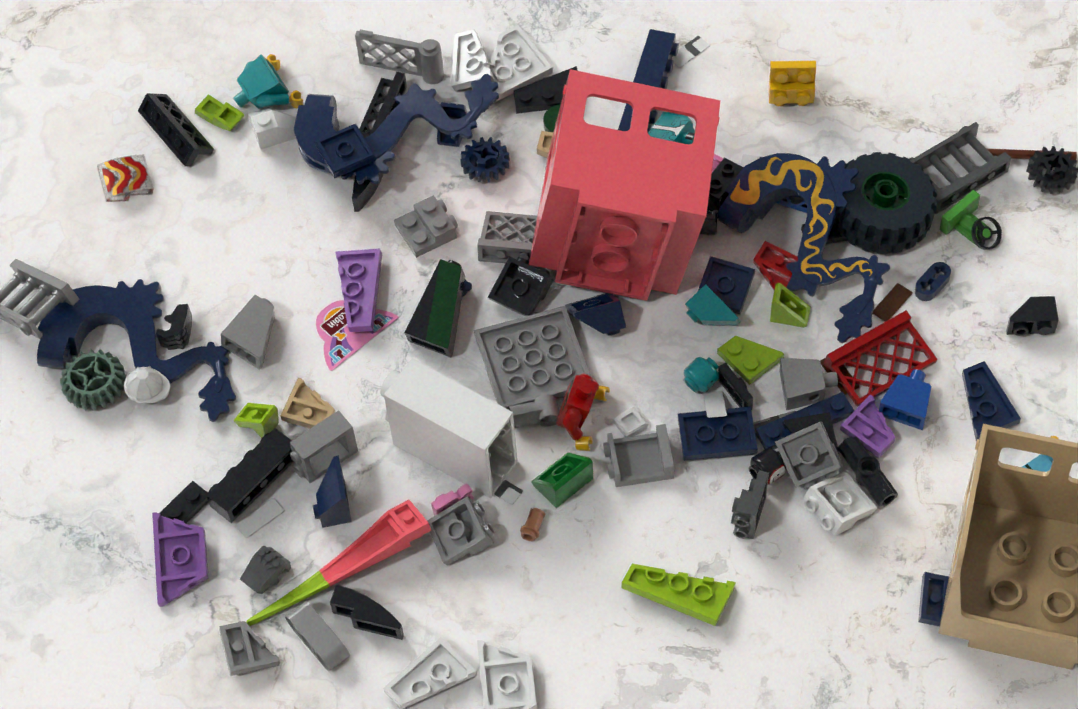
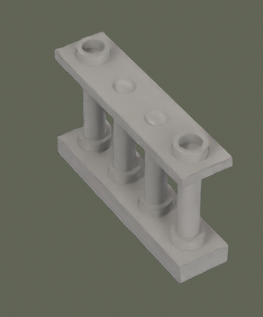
(34, 280)

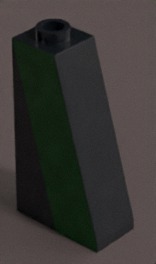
(438, 311)

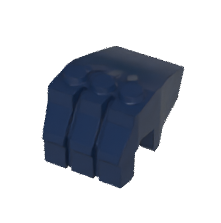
(454, 112)

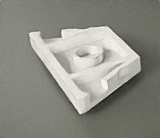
(506, 678)

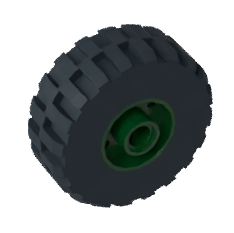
(890, 205)

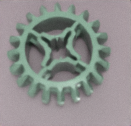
(97, 385)

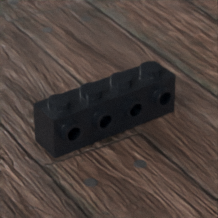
(251, 476)

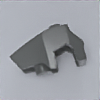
(264, 569)

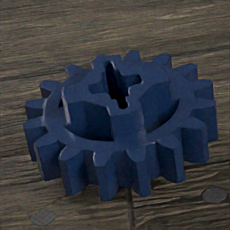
(485, 159)

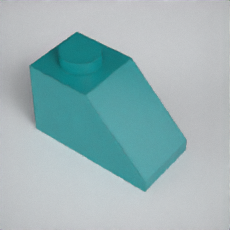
(710, 309)

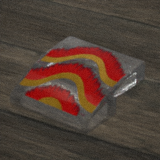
(125, 177)

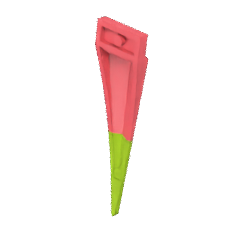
(383, 539)

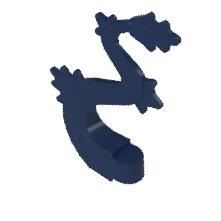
(320, 119)
(134, 311)

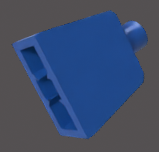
(907, 400)

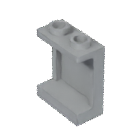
(640, 458)

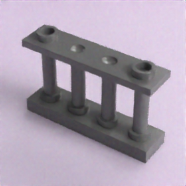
(977, 176)

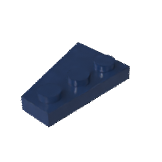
(987, 399)

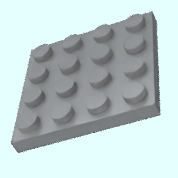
(531, 356)

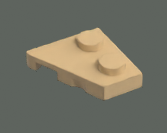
(305, 407)

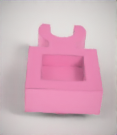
(446, 500)

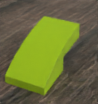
(218, 114)

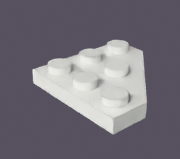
(517, 62)

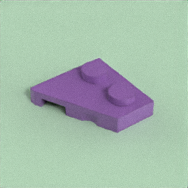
(869, 427)

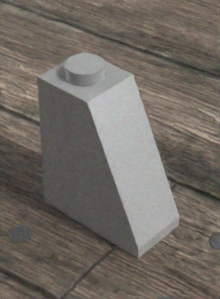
(250, 331)

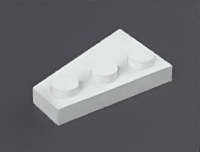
(429, 674)

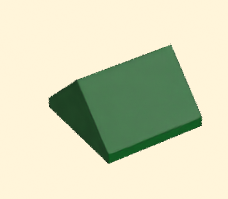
(564, 478)

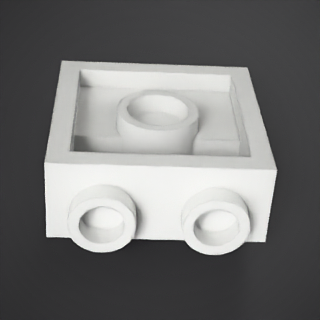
(838, 503)

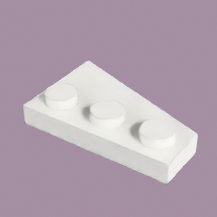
(468, 60)

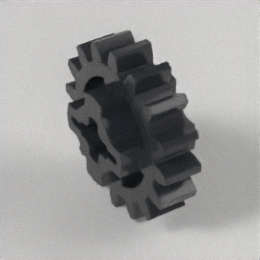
(1060, 178)

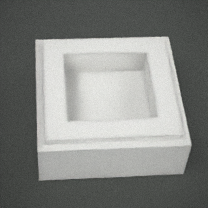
(630, 423)

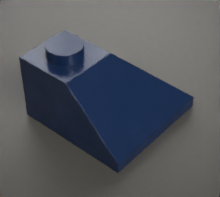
(600, 313)
(332, 498)

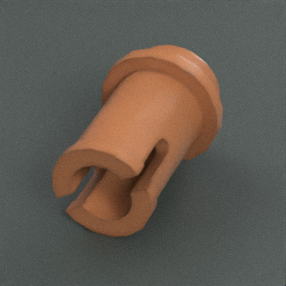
(530, 530)

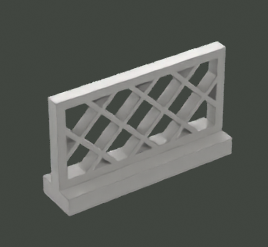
(500, 250)

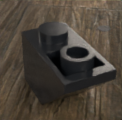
(1035, 316)

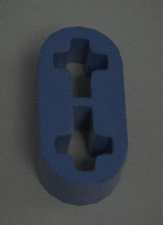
(937, 284)

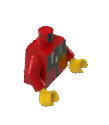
(577, 406)

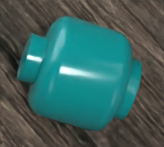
(701, 374)

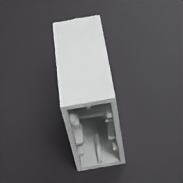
(450, 426)

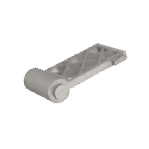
(426, 55)

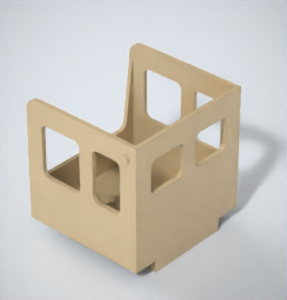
(1017, 553)

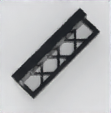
(397, 87)
(174, 128)

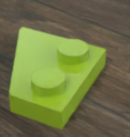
(749, 358)

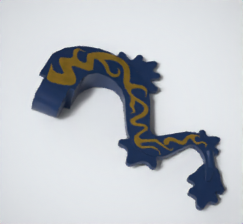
(822, 189)

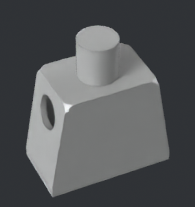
(804, 381)

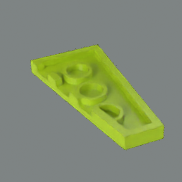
(689, 595)

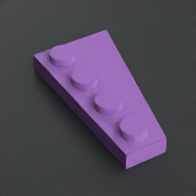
(359, 286)

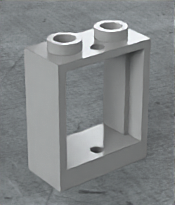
(317, 446)

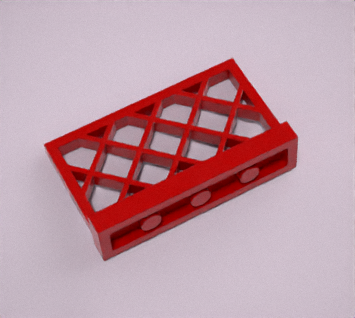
(866, 343)

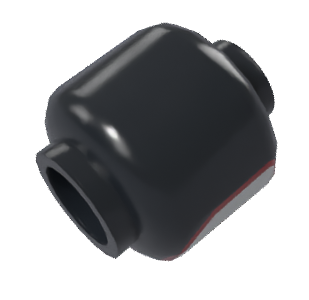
(770, 462)

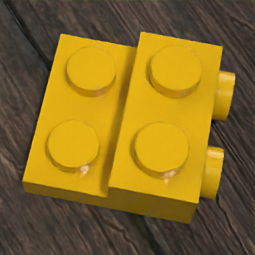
(792, 82)

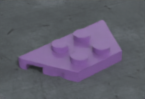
(178, 557)

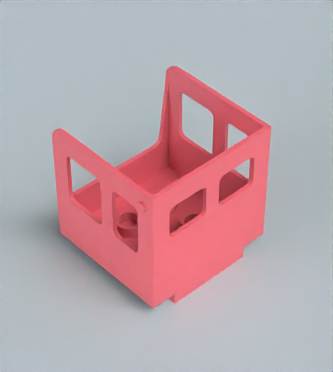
(620, 204)

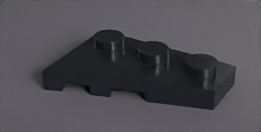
(541, 94)

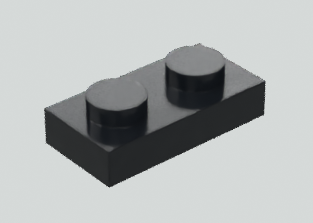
(186, 503)

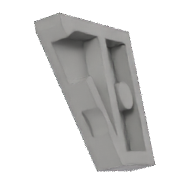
(245, 650)

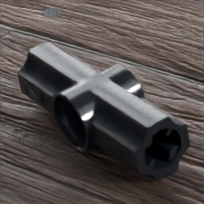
(874, 482)

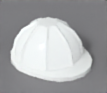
(146, 385)

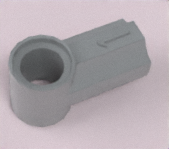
(541, 411)

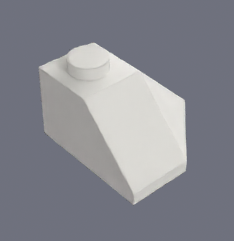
(272, 127)

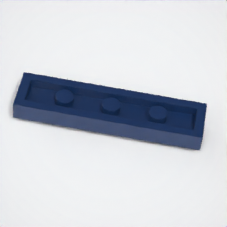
(837, 406)

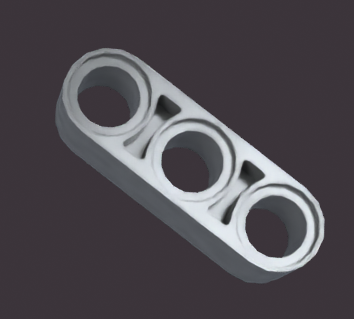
(317, 635)

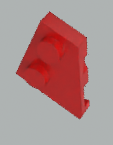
(772, 264)

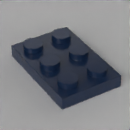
(717, 436)

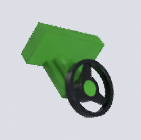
(962, 219)

